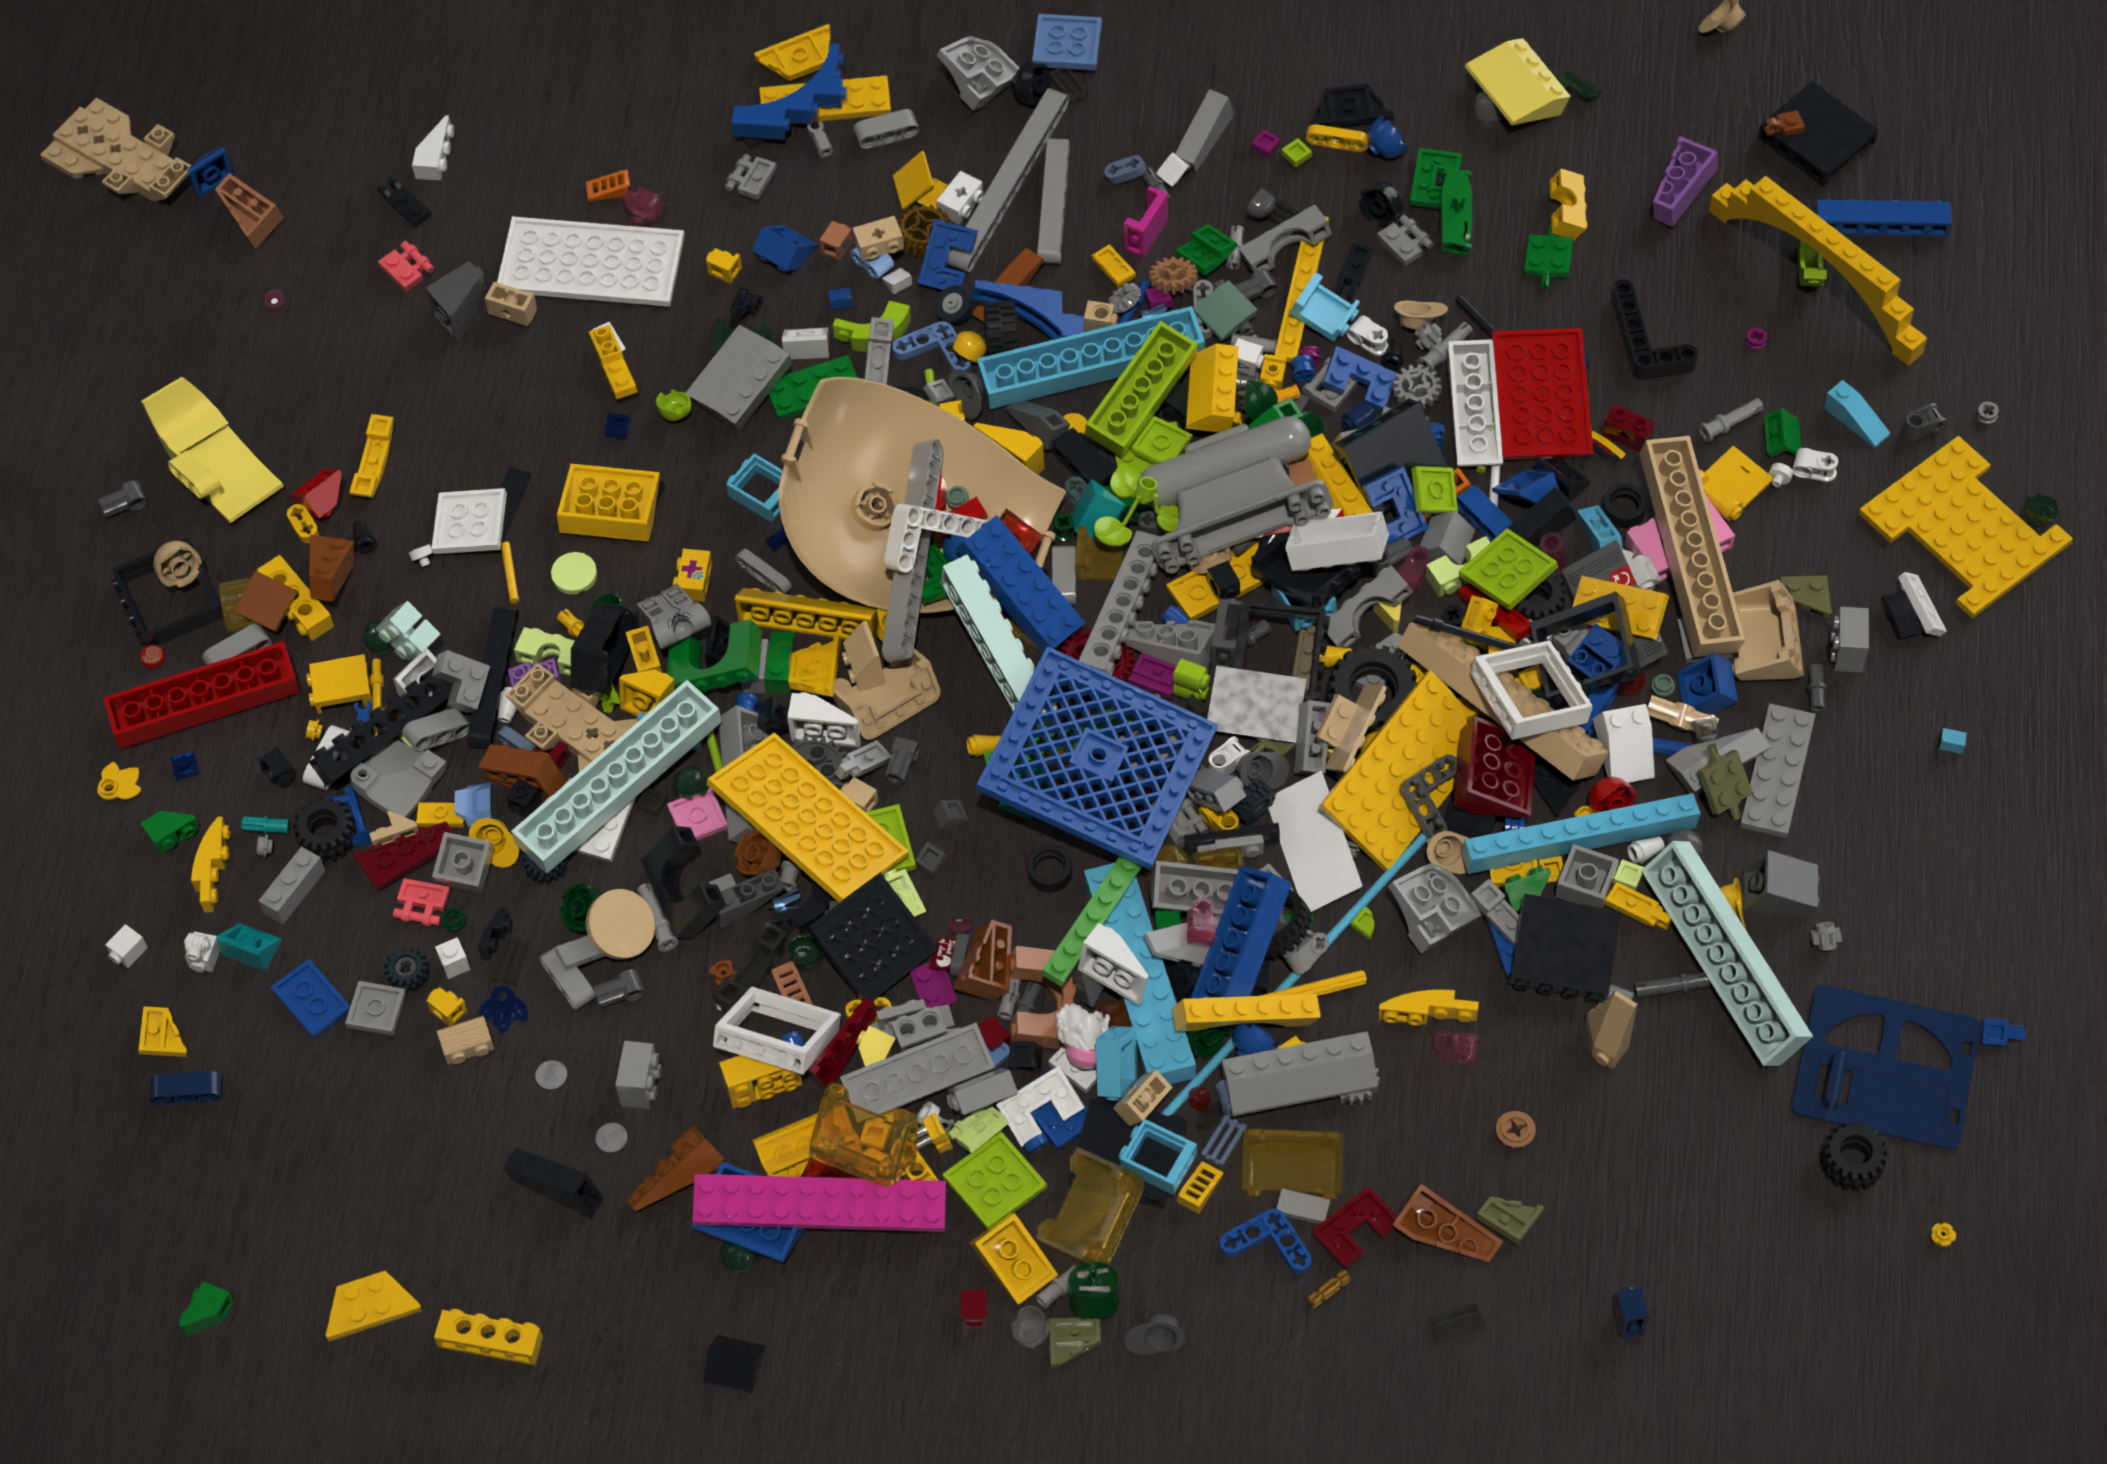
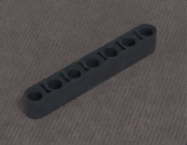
(498, 656)

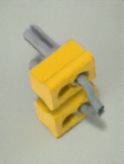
(935, 1133)

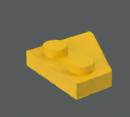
(159, 1034)

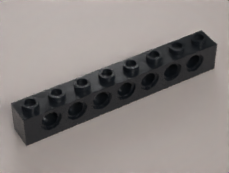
(330, 770)

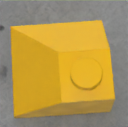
(644, 690)

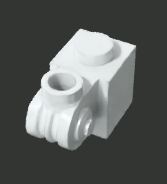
(201, 951)

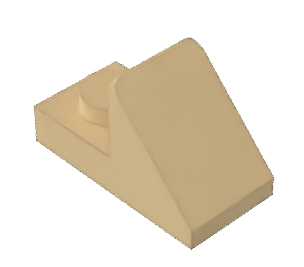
(400, 827)

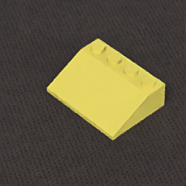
(1519, 82)

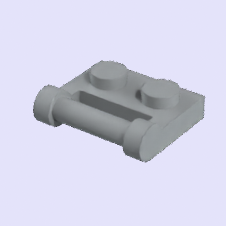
(1327, 397)

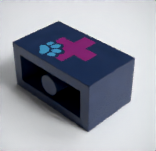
(1630, 1313)

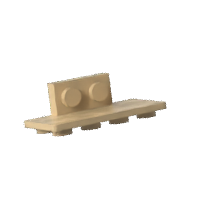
(1347, 724)

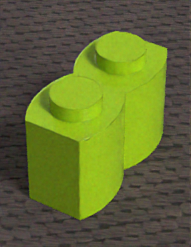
(1191, 679)

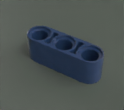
(185, 1088)

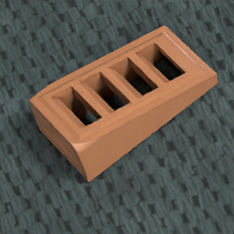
(787, 974)

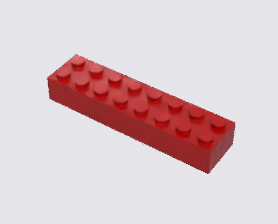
(201, 695)

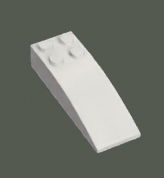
(1474, 403)

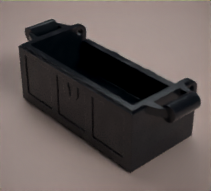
(601, 647)

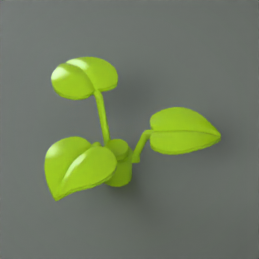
(1124, 485)

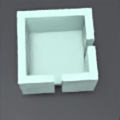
(399, 632)

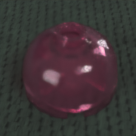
(643, 205)

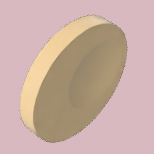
(620, 924)

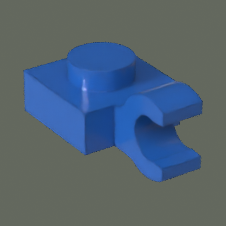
(1998, 1031)

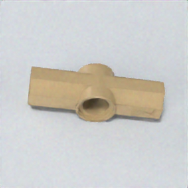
(1675, 714)

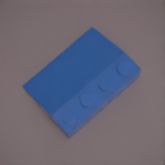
(767, 1241)

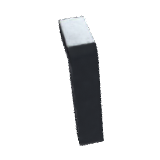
(1656, 362)

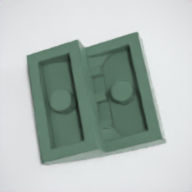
(1225, 310)

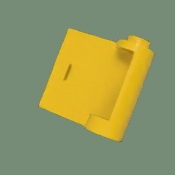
(1734, 483)

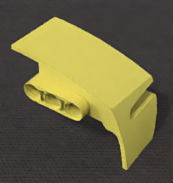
(207, 451)

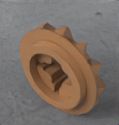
(1519, 1120)

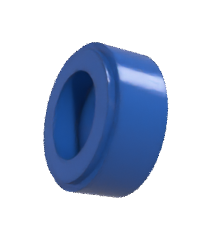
(1036, 1143)

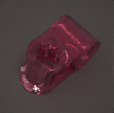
(1414, 567)
(1200, 923)
(1457, 1048)

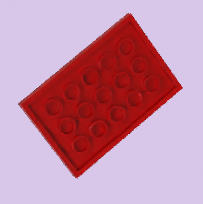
(1542, 393)

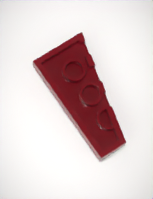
(395, 859)
(841, 1048)

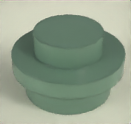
(957, 496)
(1663, 685)

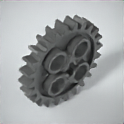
(828, 762)

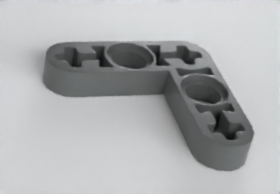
(1422, 788)

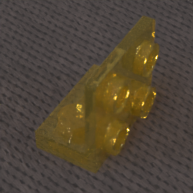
(1095, 558)

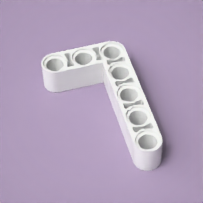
(906, 531)

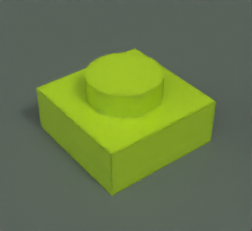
(1296, 152)

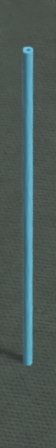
(1292, 978)

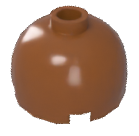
(756, 854)

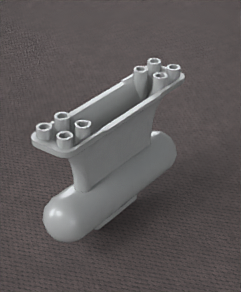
(1234, 490)

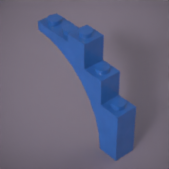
(774, 118)

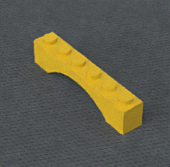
(1214, 1012)

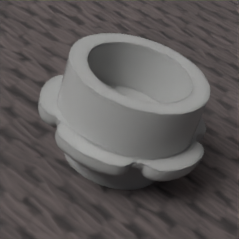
(264, 846)

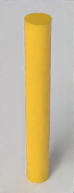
(509, 571)

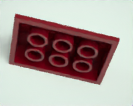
(1493, 771)

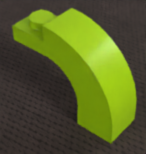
(1810, 266)
(859, 333)

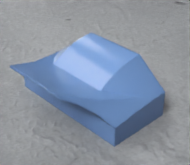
(474, 802)

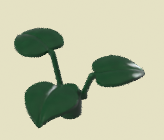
(1261, 397)

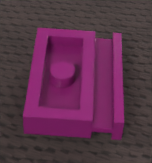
(1153, 676)
(933, 986)

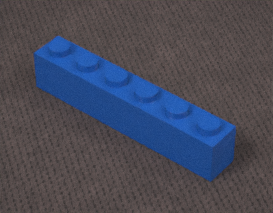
(1886, 217)

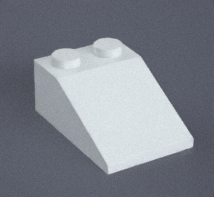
(814, 716)
(1629, 742)
(1113, 964)

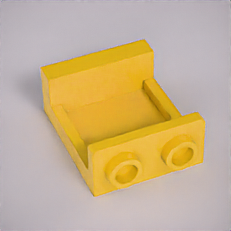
(339, 682)

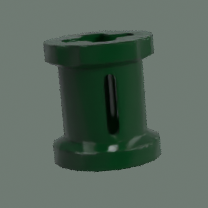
(1062, 528)

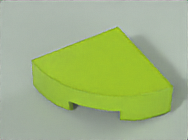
(1364, 923)

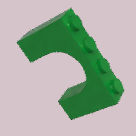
(736, 666)

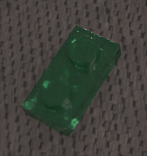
(1572, 81)

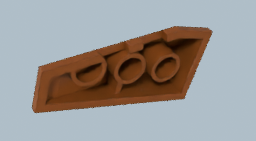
(690, 1156)
(1436, 1222)

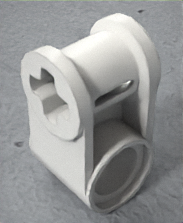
(1368, 335)
(1813, 465)
(1228, 756)

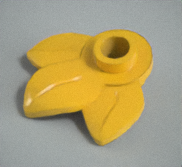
(121, 781)

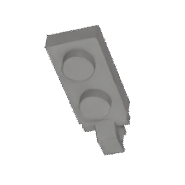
(863, 760)
(1250, 845)

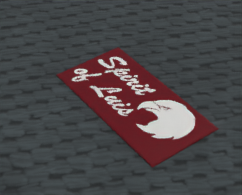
(942, 957)

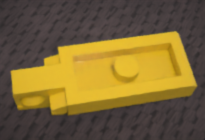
(1637, 906)

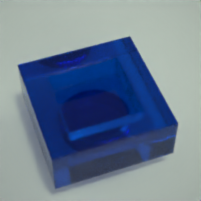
(617, 425)
(184, 766)

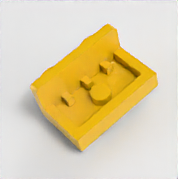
(1479, 617)

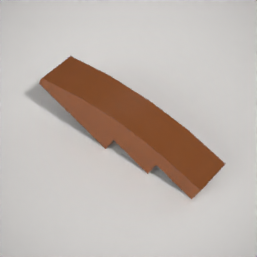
(1017, 273)

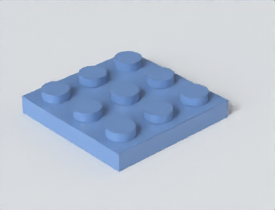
(1067, 41)

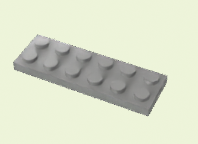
(1778, 771)
(919, 1071)

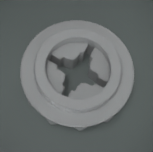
(1125, 297)

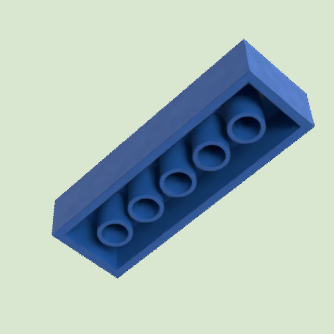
(1021, 585)
(1242, 935)

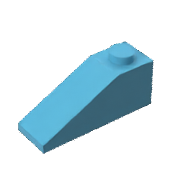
(1856, 414)
(1598, 527)

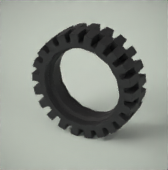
(1295, 928)

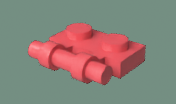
(401, 271)
(421, 895)

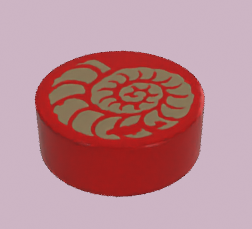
(152, 656)

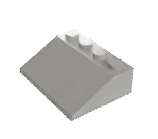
(739, 377)

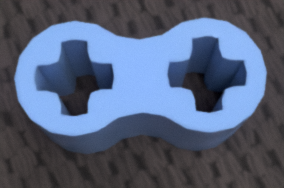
(875, 267)

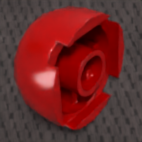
(1611, 794)

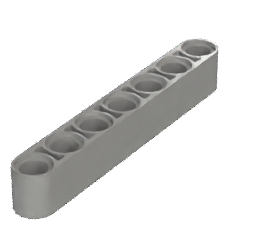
(1053, 200)

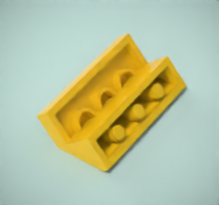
(786, 1149)

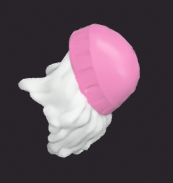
(1079, 1032)

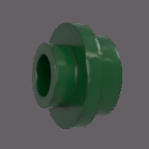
(453, 913)

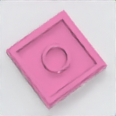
(700, 814)

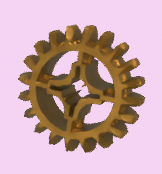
(917, 228)

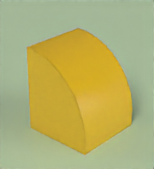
(931, 196)

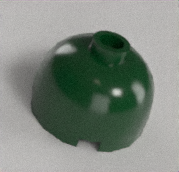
(576, 905)
(1207, 1041)

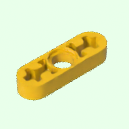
(1323, 136)

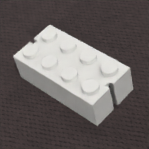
(1337, 541)

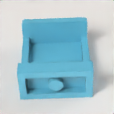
(1324, 309)

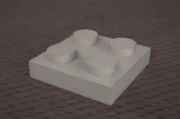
(375, 1008)

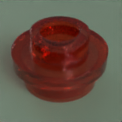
(1199, 1098)

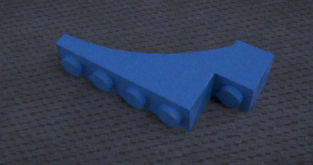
(1036, 305)

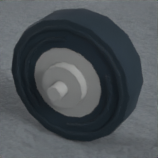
(954, 305)

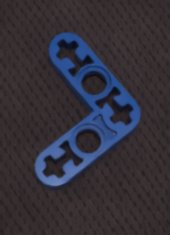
(1268, 1231)

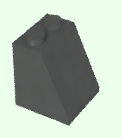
(458, 298)
(1780, 886)

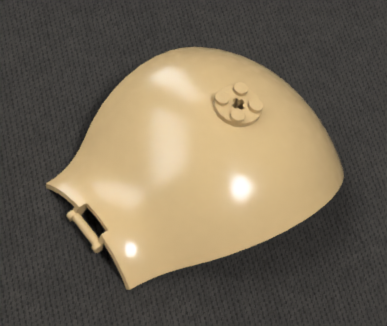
(860, 457)

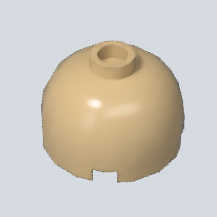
(176, 563)

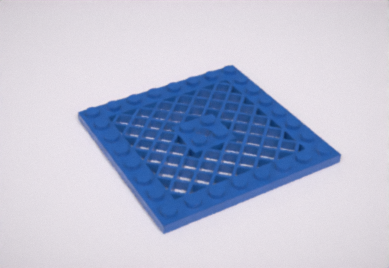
(1077, 820)

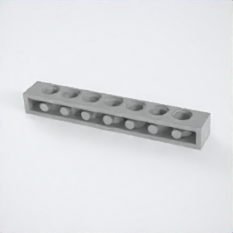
(1121, 605)

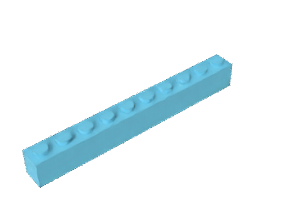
(1586, 831)

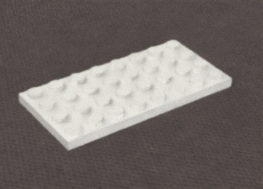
(592, 261)

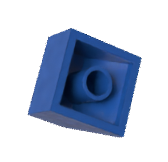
(783, 247)
(1708, 684)

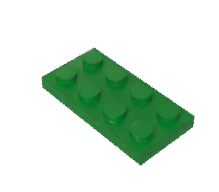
(795, 389)

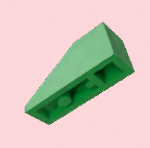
(779, 662)

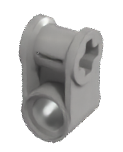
(1306, 952)

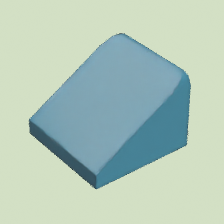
(1952, 741)

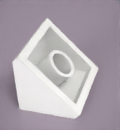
(806, 343)
(414, 671)

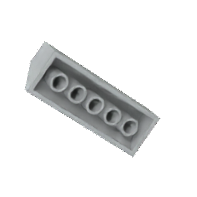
(738, 736)
(1299, 1073)

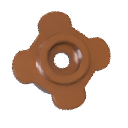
(722, 966)

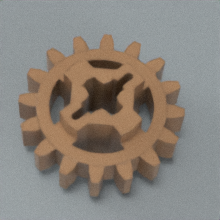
(1173, 275)

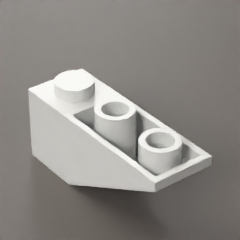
(431, 153)

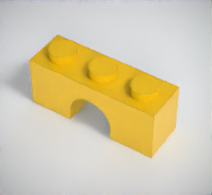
(1570, 217)

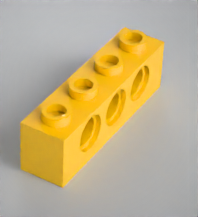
(318, 619)
(522, 1351)

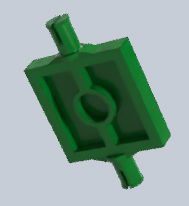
(1548, 257)

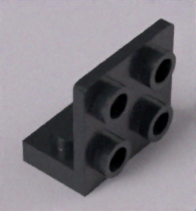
(1182, 977)

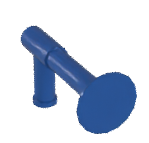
(362, 835)

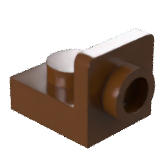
(1118, 1013)

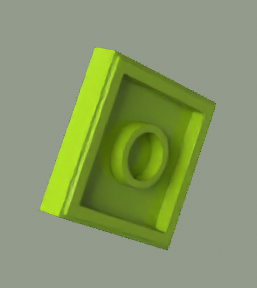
(1160, 441)
(1434, 489)

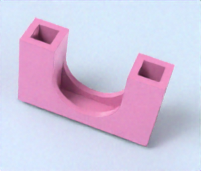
(1647, 541)

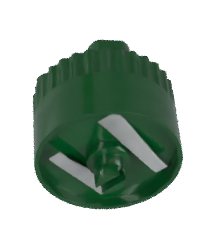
(1093, 1290)

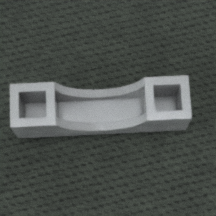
(1306, 226)
(1386, 588)

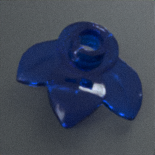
(504, 1011)

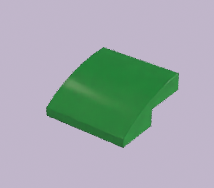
(1206, 249)

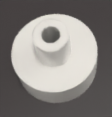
(1781, 473)
(421, 554)
(927, 1110)

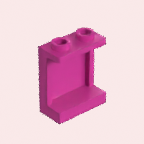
(1142, 234)

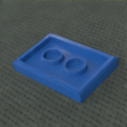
(311, 999)

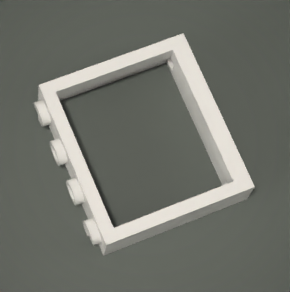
(1484, 671)
(771, 1049)

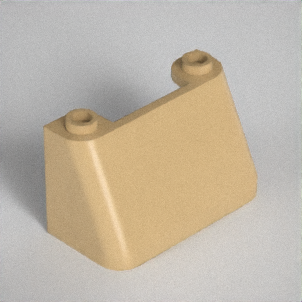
(1770, 634)
(906, 691)

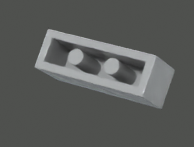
(1310, 751)
(1215, 789)
(291, 885)

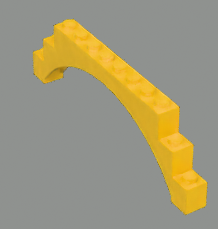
(1872, 281)

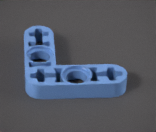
(935, 340)

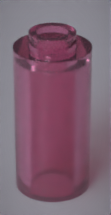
(1553, 546)

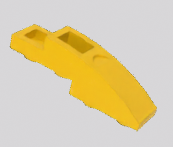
(612, 362)
(208, 861)
(1417, 1006)

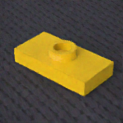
(1113, 266)
(435, 813)

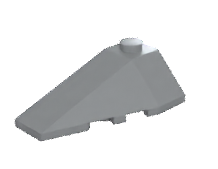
(1173, 641)
(1694, 757)
(1173, 945)

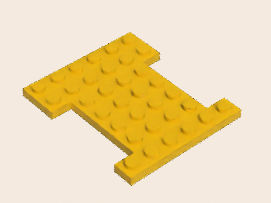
(1964, 525)

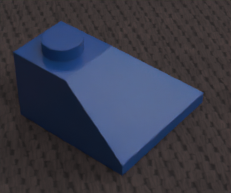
(209, 171)
(1527, 486)

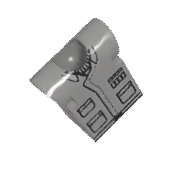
(672, 616)

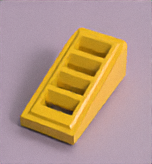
(1197, 1204)

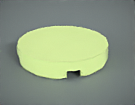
(574, 573)

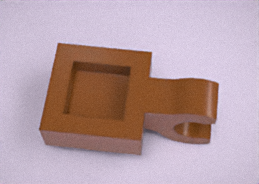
(1786, 123)

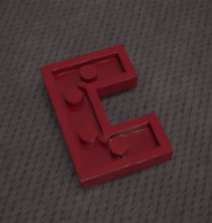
(1335, 1230)

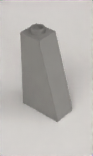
(1205, 129)

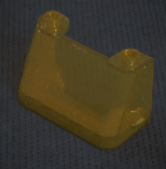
(862, 1140)
(1292, 1161)
(1094, 1209)

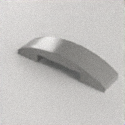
(879, 350)
(1497, 910)

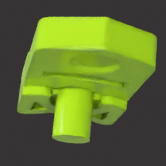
(609, 699)

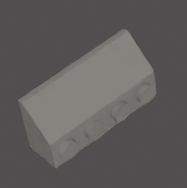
(1179, 885)

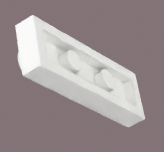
(1922, 604)

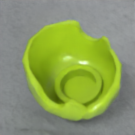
(674, 405)

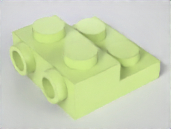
(905, 890)

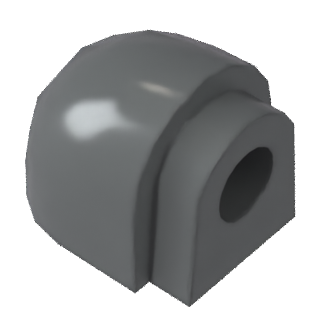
(1261, 204)

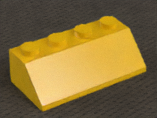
(1212, 389)

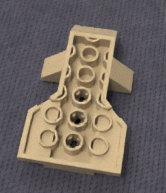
(102, 143)
(565, 716)

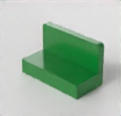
(1782, 432)

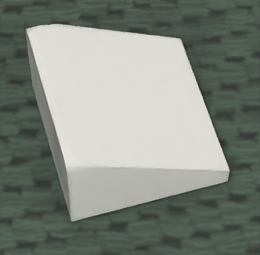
(1172, 170)
(897, 280)

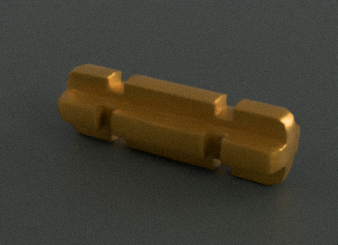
(1328, 1288)

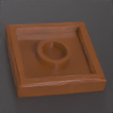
(266, 601)

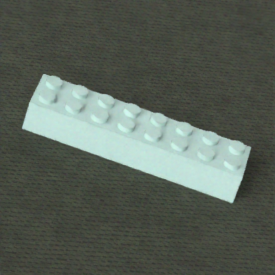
(989, 630)

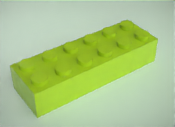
(1141, 389)

